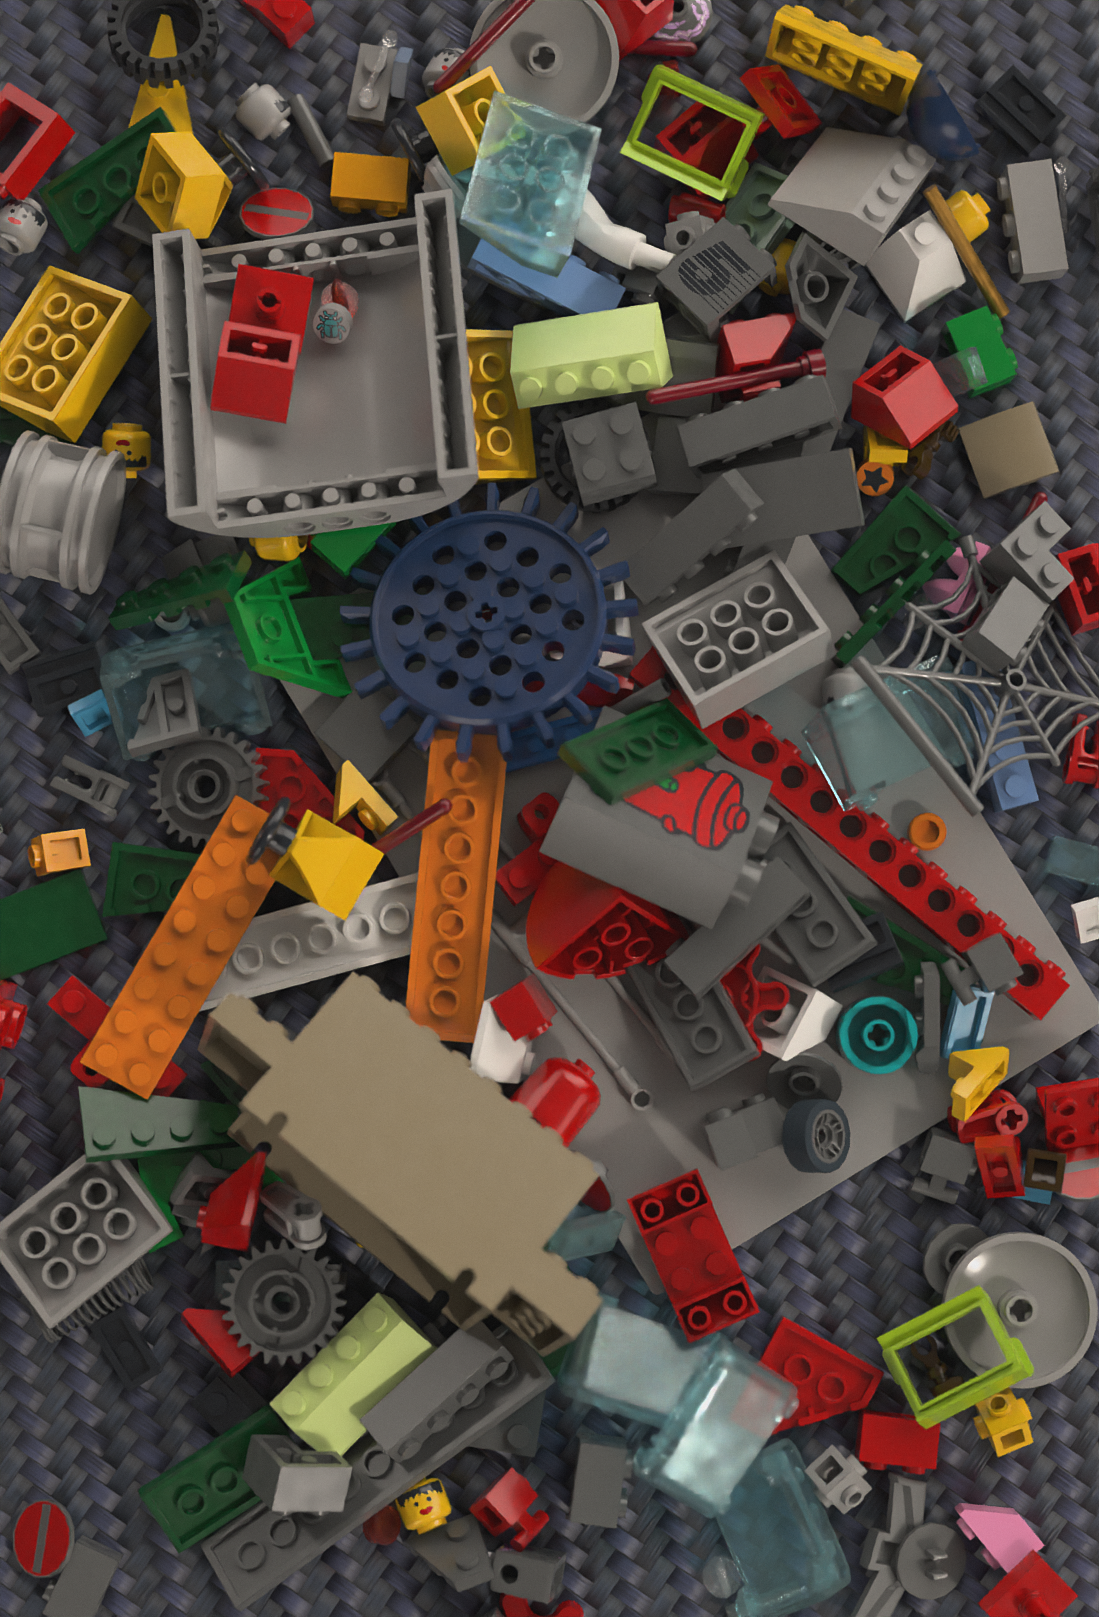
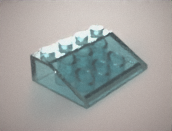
(530, 182)

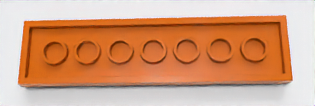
(456, 888)
(185, 955)

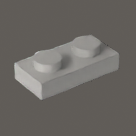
(376, 109)

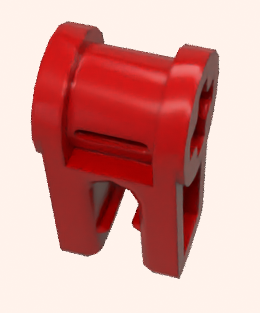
(1078, 764)
(990, 1118)

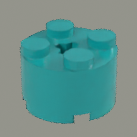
(892, 1050)

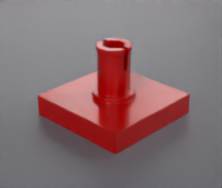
(779, 102)
(271, 300)
(1029, 1591)

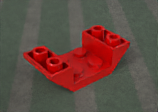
(692, 1255)

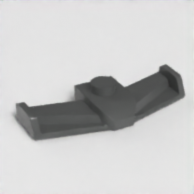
(904, 1513)

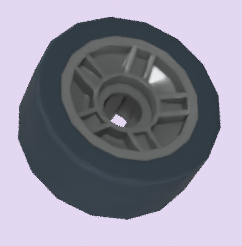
(816, 1136)

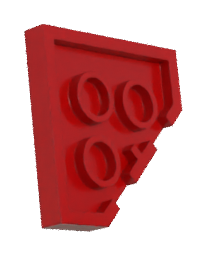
(294, 779)
(823, 1373)

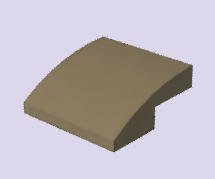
(1008, 450)

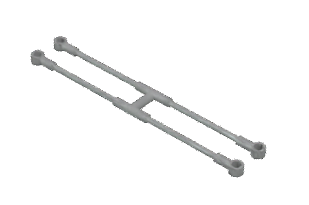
(511, 937)

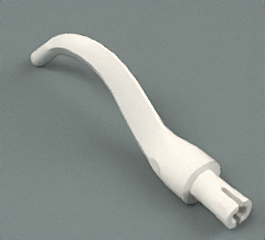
(610, 240)

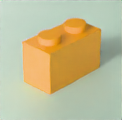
(370, 183)

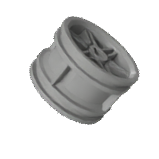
(60, 511)

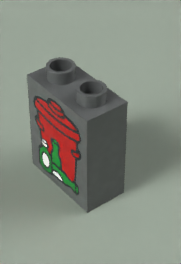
(674, 841)

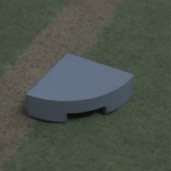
(401, 72)

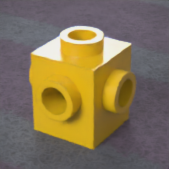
(1004, 1421)

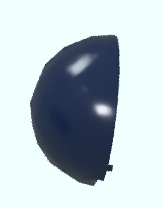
(936, 121)

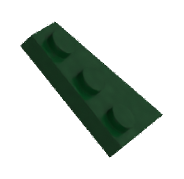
(893, 542)

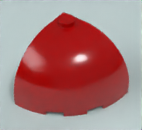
(594, 927)

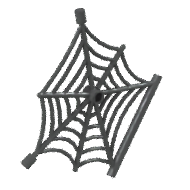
(1005, 685)

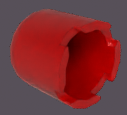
(560, 1096)

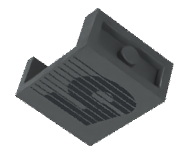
(715, 276)

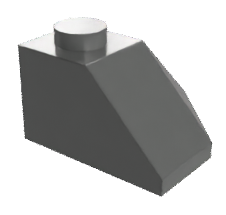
(817, 286)

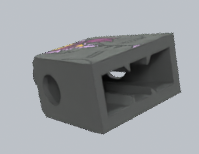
(538, 1572)

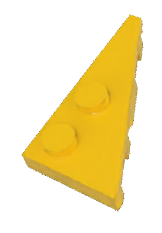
(171, 100)

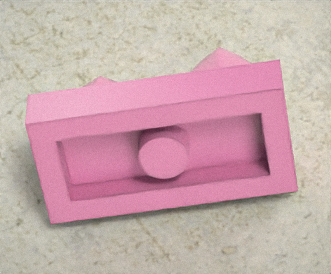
(944, 588)

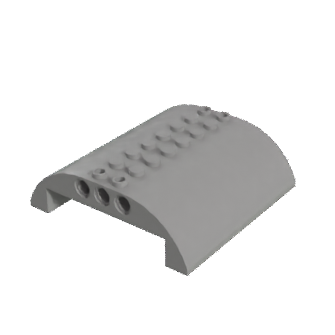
(371, 421)

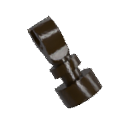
(921, 457)
(936, 1370)

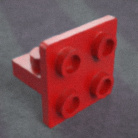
(1070, 1113)

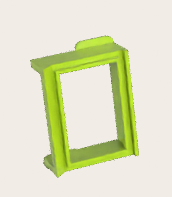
(677, 169)
(973, 1391)

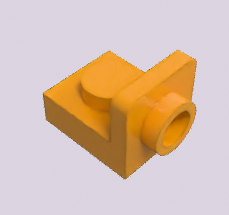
(59, 852)

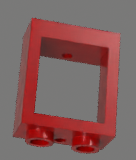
(39, 150)

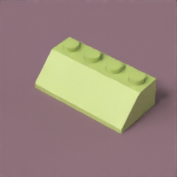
(589, 356)
(352, 1375)

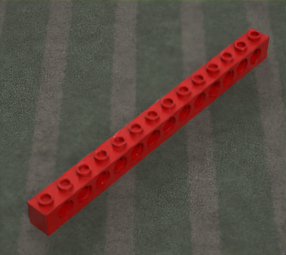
(1048, 977)

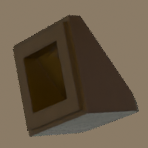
(1045, 1170)

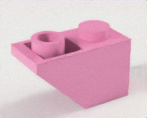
(1001, 1531)

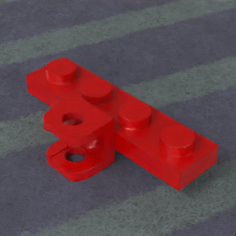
(525, 871)
(86, 1013)

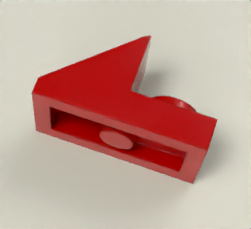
(1000, 1165)

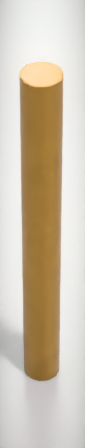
(966, 251)

